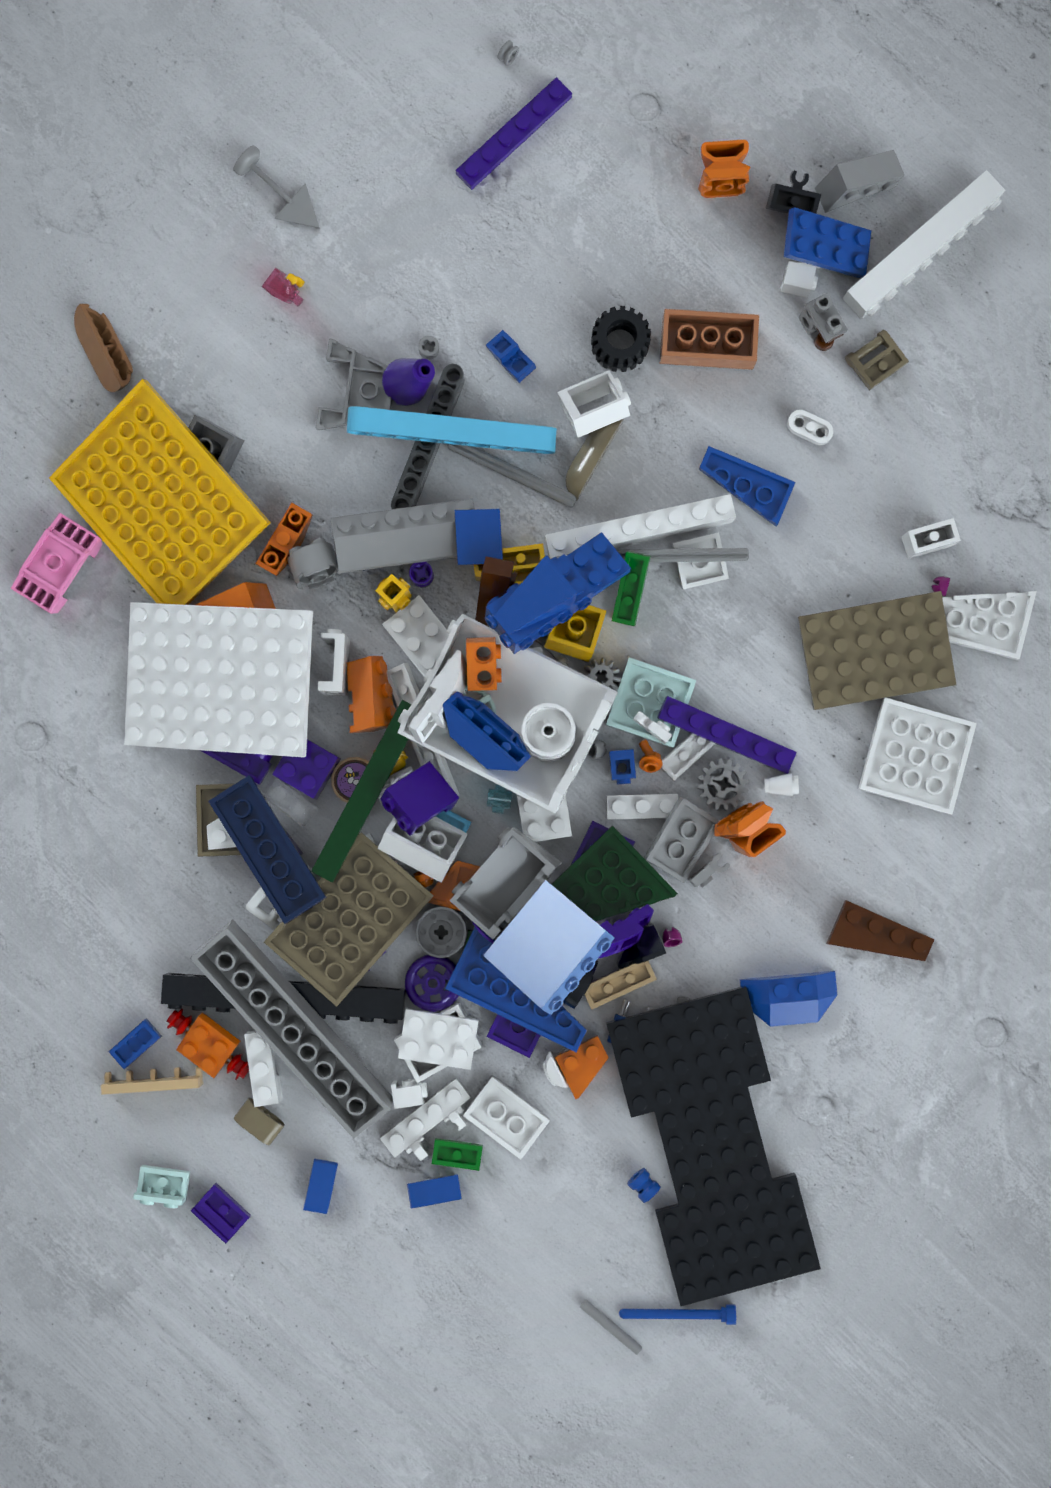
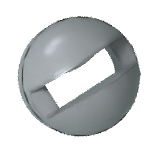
(597, 749)

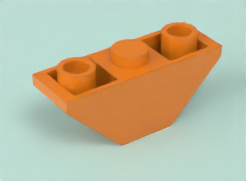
(287, 535)

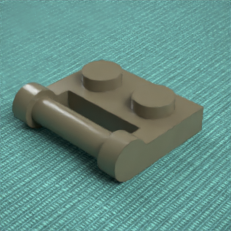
(880, 366)

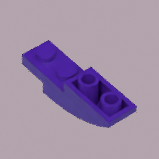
(627, 931)

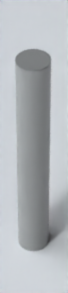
(611, 1327)

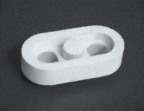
(810, 425)

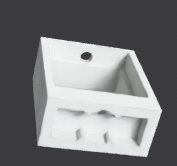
(591, 390)

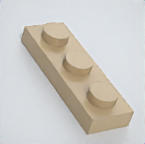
(619, 983)

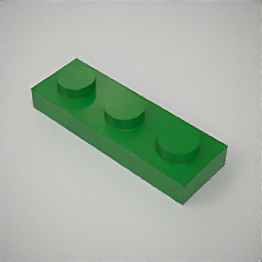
(631, 589)

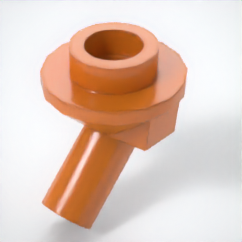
(652, 760)

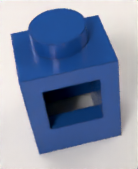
(627, 758)

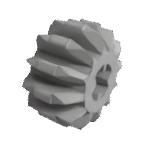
(605, 669)

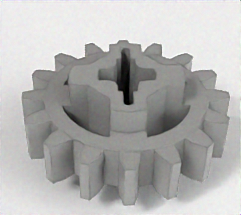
(719, 795)

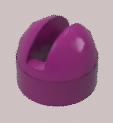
(943, 583)
(671, 938)

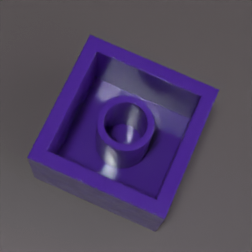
(310, 772)

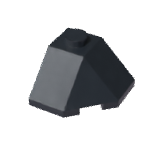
(645, 950)

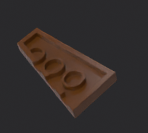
(871, 932)

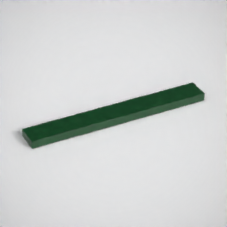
(362, 799)

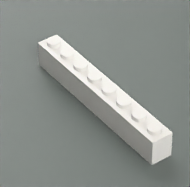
(924, 244)
(646, 526)

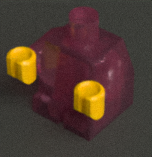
(284, 288)

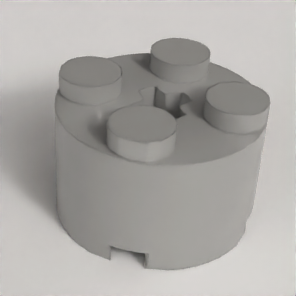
(313, 564)

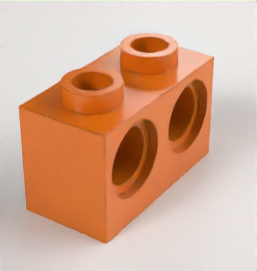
(476, 663)

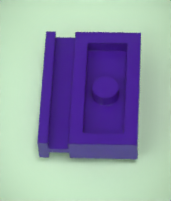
(220, 1213)

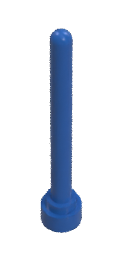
(725, 1314)

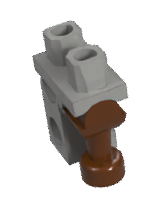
(822, 317)

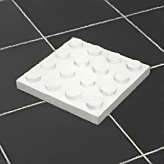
(917, 756)

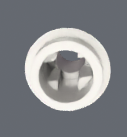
(782, 785)

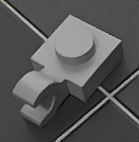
(703, 876)

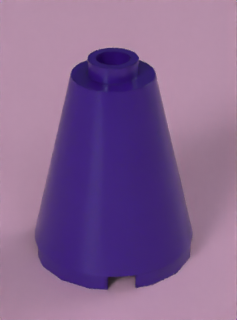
(408, 380)

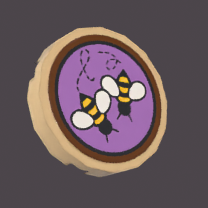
(346, 776)

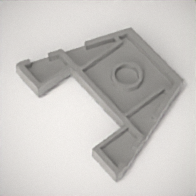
(362, 389)

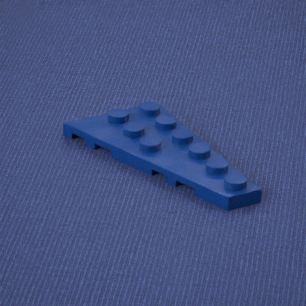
(486, 986)

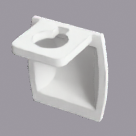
(553, 1070)

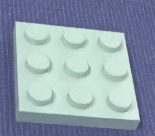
(644, 690)

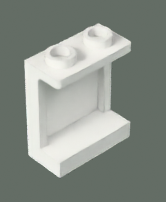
(339, 686)

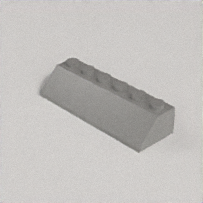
(396, 536)

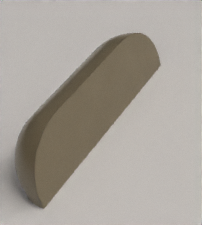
(589, 457)

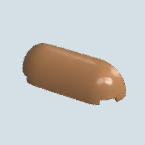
(102, 348)

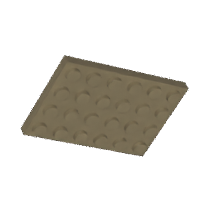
(877, 650)
(355, 923)

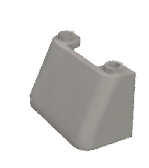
(504, 882)

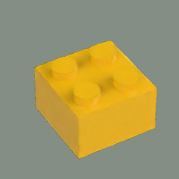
(578, 634)

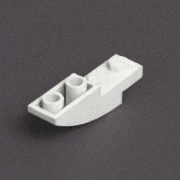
(443, 686)

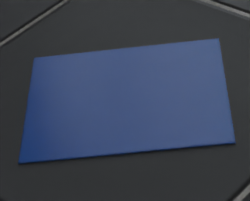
(478, 535)

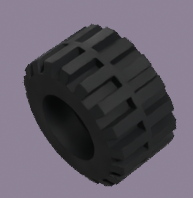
(620, 320)

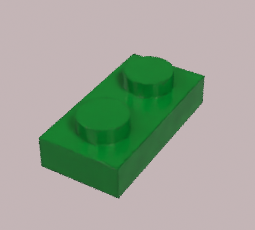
(457, 1154)

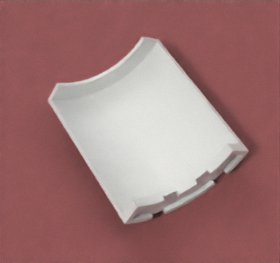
(526, 682)

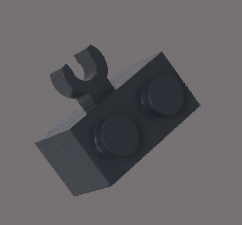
(784, 197)

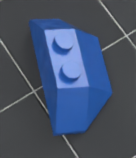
(484, 734)
(791, 997)

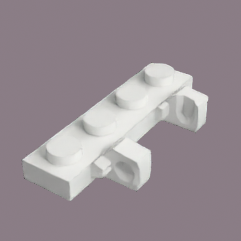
(441, 1106)

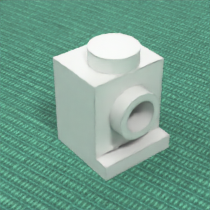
(408, 1093)

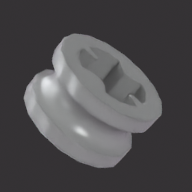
(508, 53)
(425, 353)

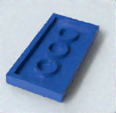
(827, 243)

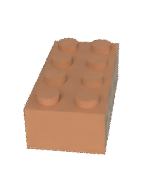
(709, 339)

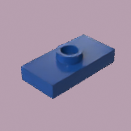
(135, 1043)

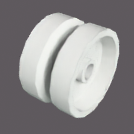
(548, 717)

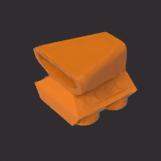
(724, 169)
(749, 829)

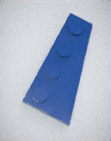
(751, 484)

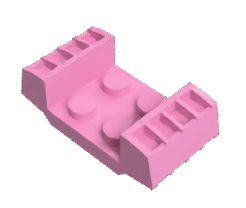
(55, 563)

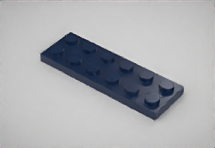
(267, 849)

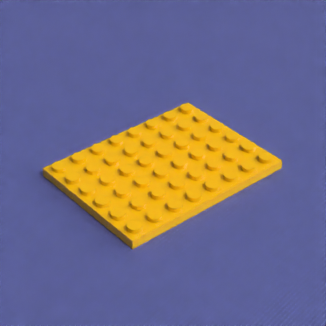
(159, 498)

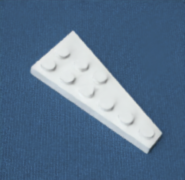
(990, 621)

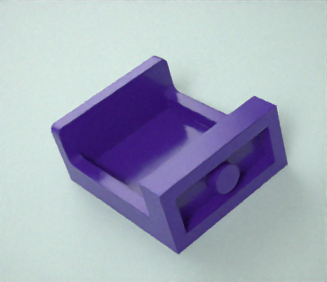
(418, 798)

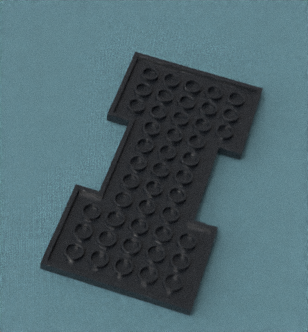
(731, 1216)

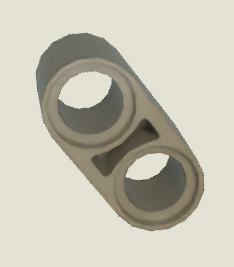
(259, 1122)

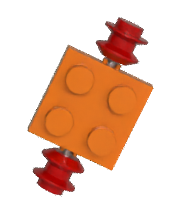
(208, 1044)

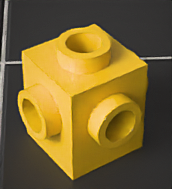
(390, 586)

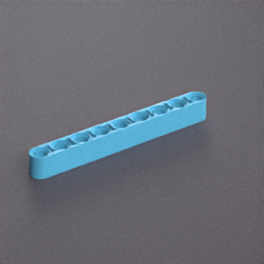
(451, 430)

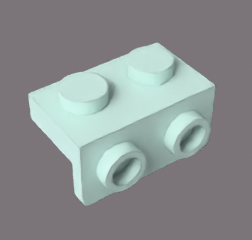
(162, 1186)

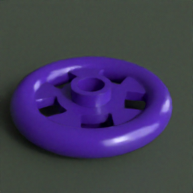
(412, 980)

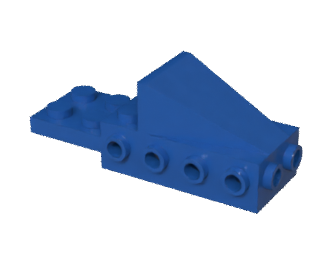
(554, 592)

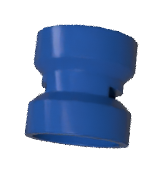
(644, 1185)

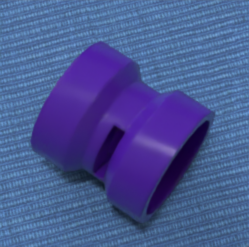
(418, 572)

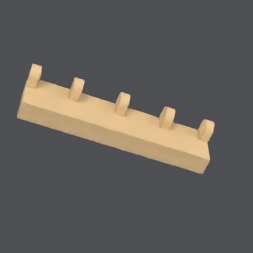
(152, 1084)

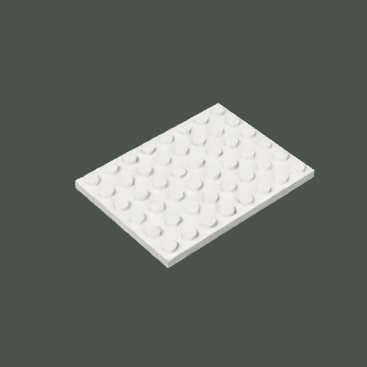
(218, 678)

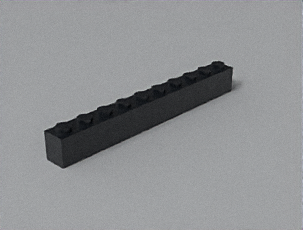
(361, 1001)

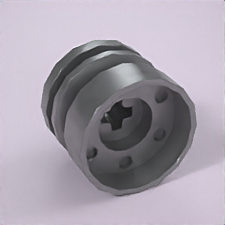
(452, 923)

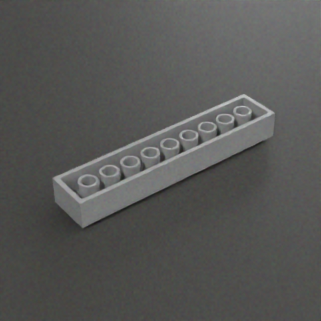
(292, 1028)

